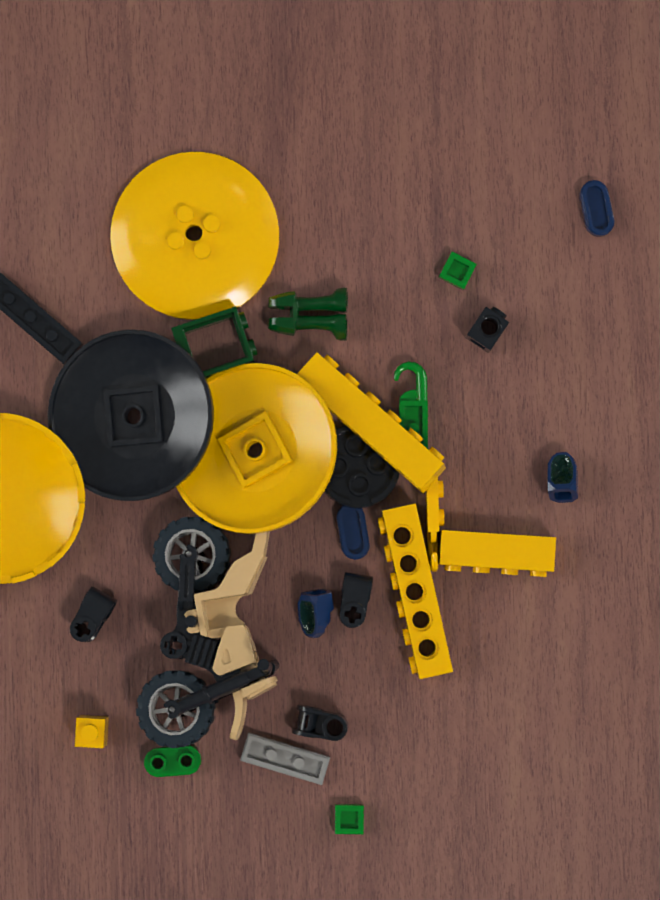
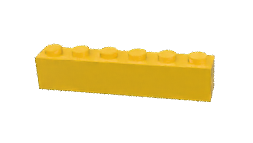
(372, 424)

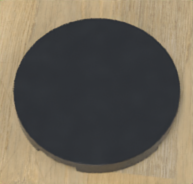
(359, 474)

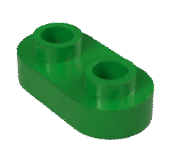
(172, 761)

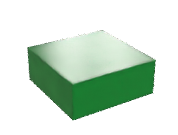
(457, 271)
(349, 819)

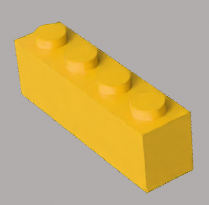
(497, 551)

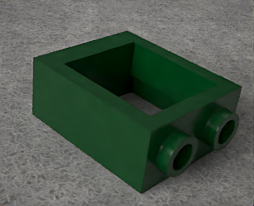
(180, 331)

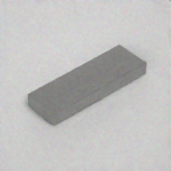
(285, 758)

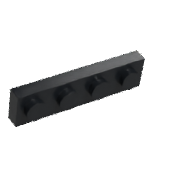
(37, 321)

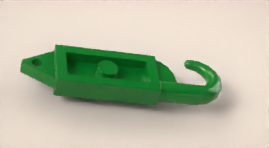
(414, 403)

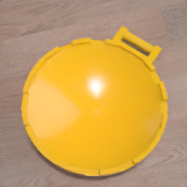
(38, 498)

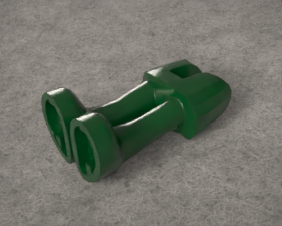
(289, 325)

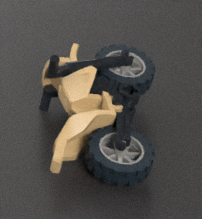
(200, 623)

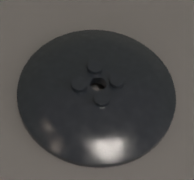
(93, 406)

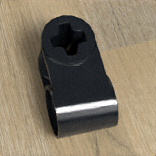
(355, 593)
(95, 610)
(318, 723)

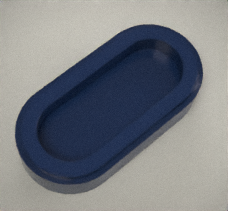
(596, 208)
(353, 532)

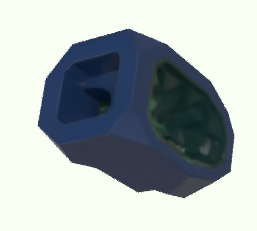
(562, 478)
(315, 611)

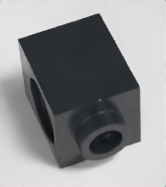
(481, 339)

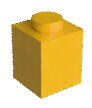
(91, 731)

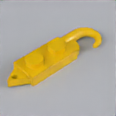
(434, 519)

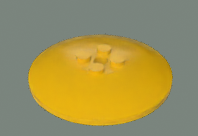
(201, 275)
(296, 459)

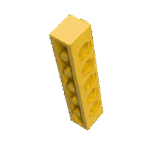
(439, 660)

